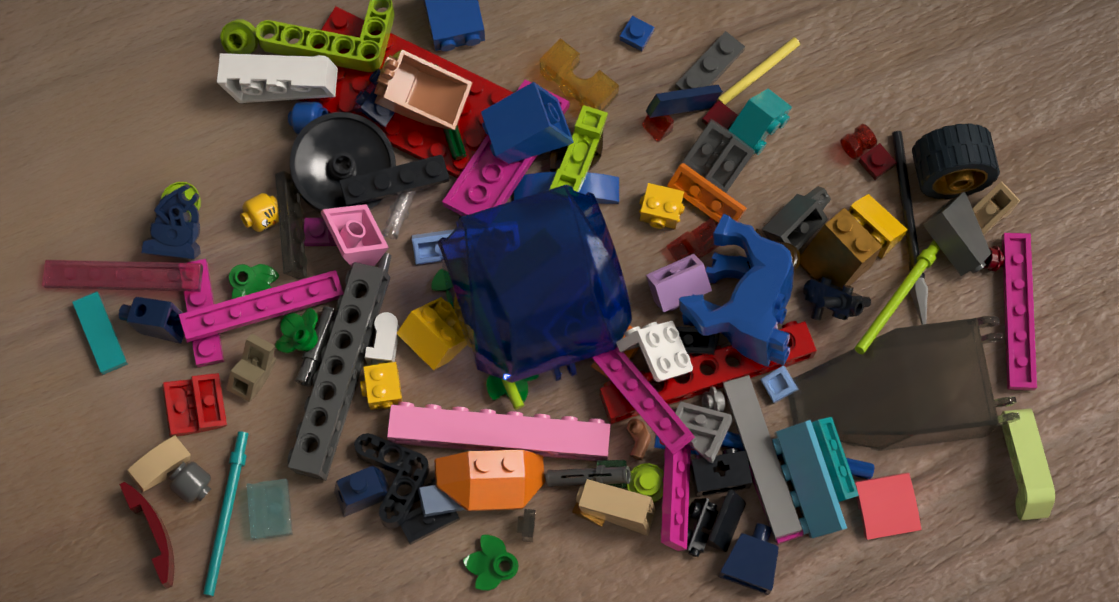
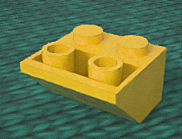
(878, 223)
(433, 333)

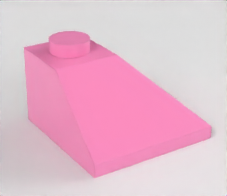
(355, 234)

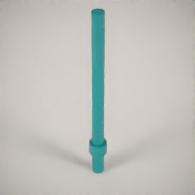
(237, 461)

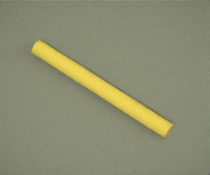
(759, 71)

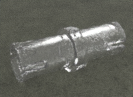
(397, 214)

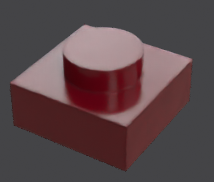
(877, 161)

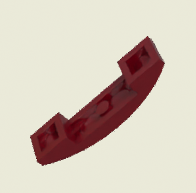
(165, 562)

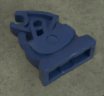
(174, 230)

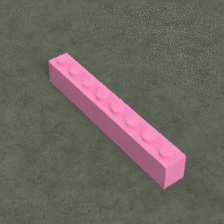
(495, 432)

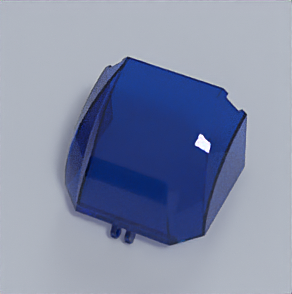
(536, 284)

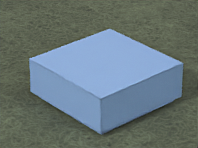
(779, 384)

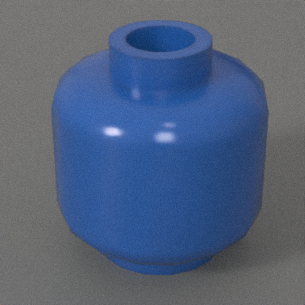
(305, 113)

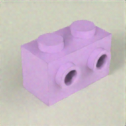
(678, 280)

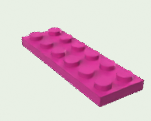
(488, 179)

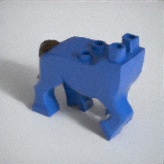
(758, 298)

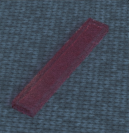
(122, 275)

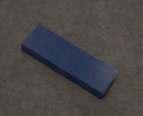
(683, 101)

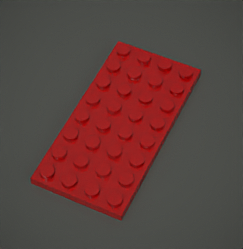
(405, 133)

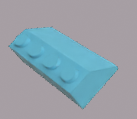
(809, 480)

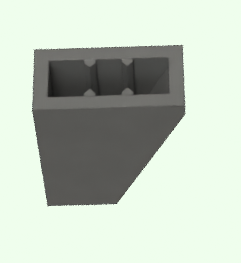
(959, 235)

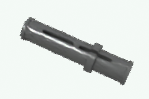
(312, 358)
(618, 475)

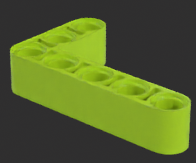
(333, 41)

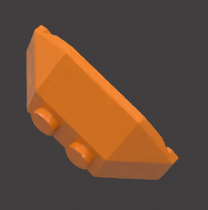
(490, 478)

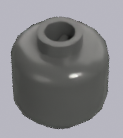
(190, 482)

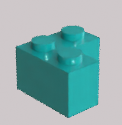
(759, 118)

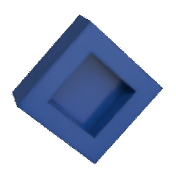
(637, 33)

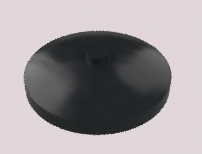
(333, 150)

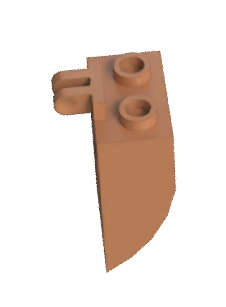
(421, 90)

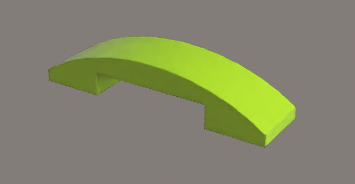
(581, 152)

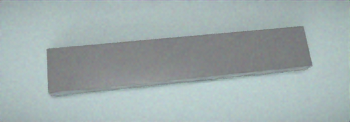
(762, 457)

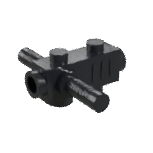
(840, 300)

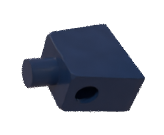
(154, 318)
(361, 490)
(752, 561)

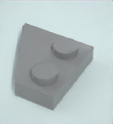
(707, 427)

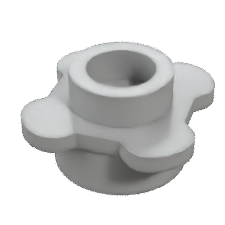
(713, 400)

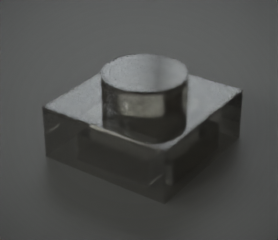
(527, 525)

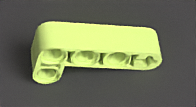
(1030, 467)

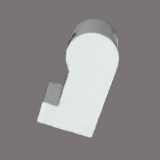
(386, 340)

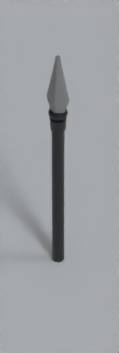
(920, 290)

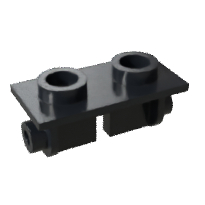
(700, 514)

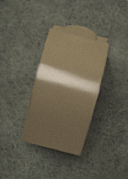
(253, 369)

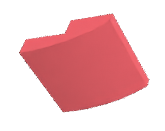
(888, 506)

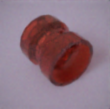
(859, 141)

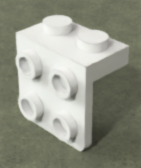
(661, 349)

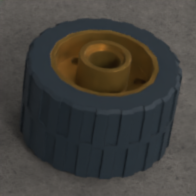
(955, 161)

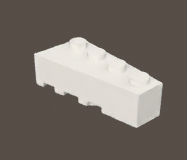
(276, 77)

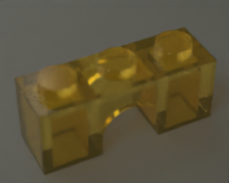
(559, 65)

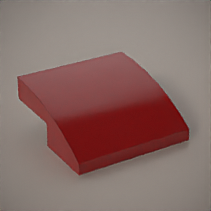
(194, 405)

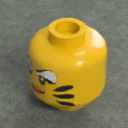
(260, 212)

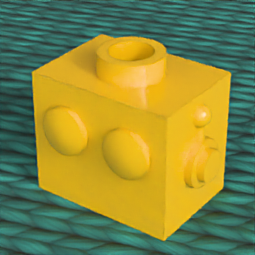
(661, 206)
(381, 385)

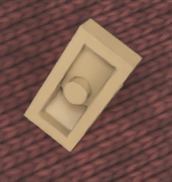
(995, 206)

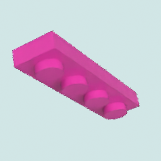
(207, 349)
(676, 498)

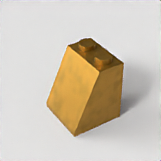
(840, 250)

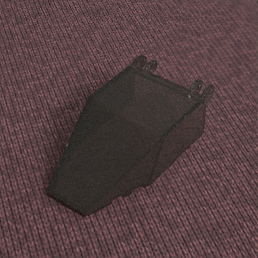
(907, 388)

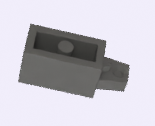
(799, 218)

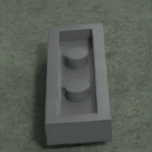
(712, 63)

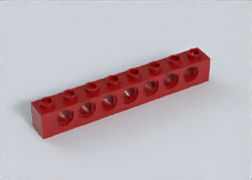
(801, 349)

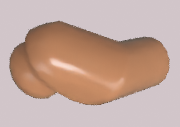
(640, 436)

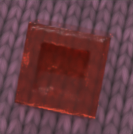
(659, 126)

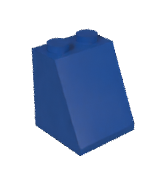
(454, 23)
(526, 124)

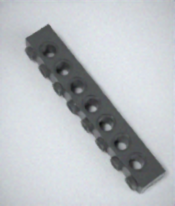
(318, 463)

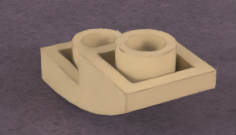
(155, 465)

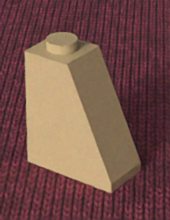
(617, 506)

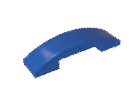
(601, 185)

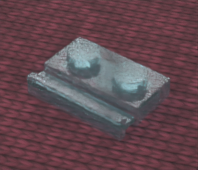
(269, 509)

